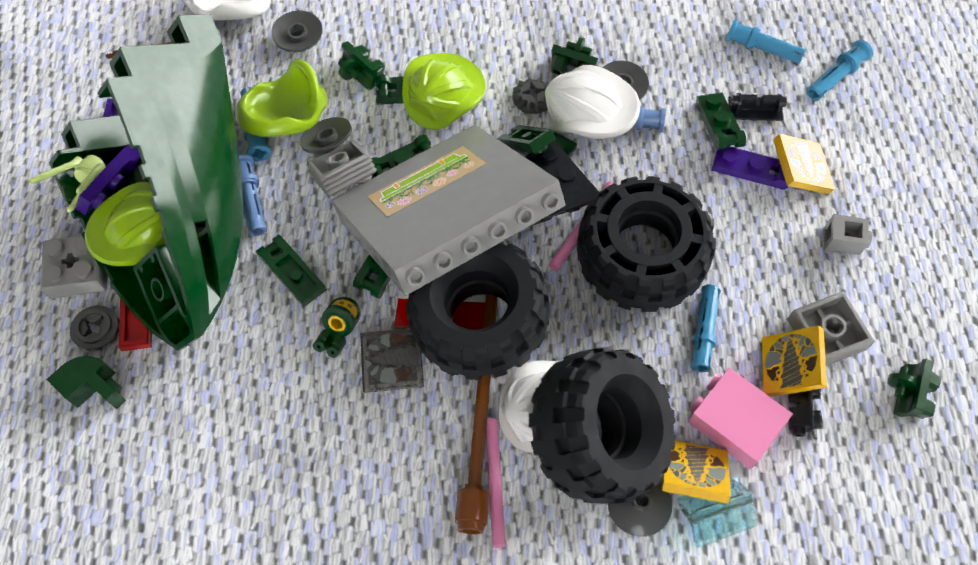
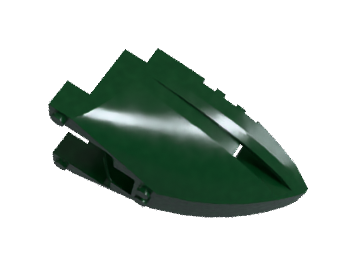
(181, 121)

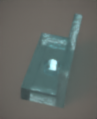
(719, 520)

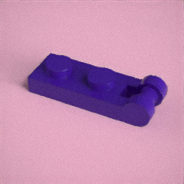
(749, 167)
(108, 179)

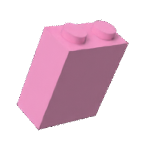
(738, 417)

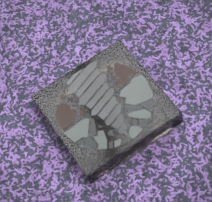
(390, 361)

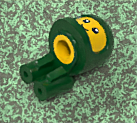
(339, 321)

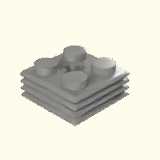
(341, 168)
(62, 279)
(839, 315)

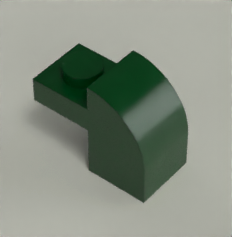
(83, 377)

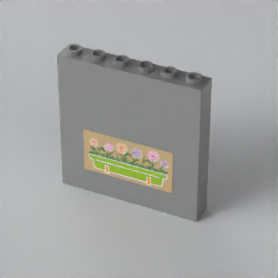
(446, 206)

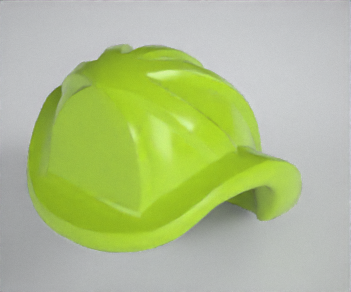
(441, 89)
(283, 105)
(124, 227)

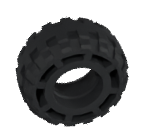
(637, 278)
(490, 350)
(633, 420)

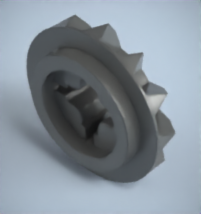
(523, 99)
(100, 316)

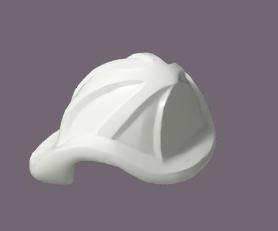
(229, 8)
(591, 103)
(516, 403)

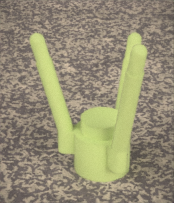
(85, 172)

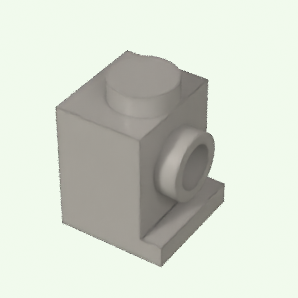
(847, 234)

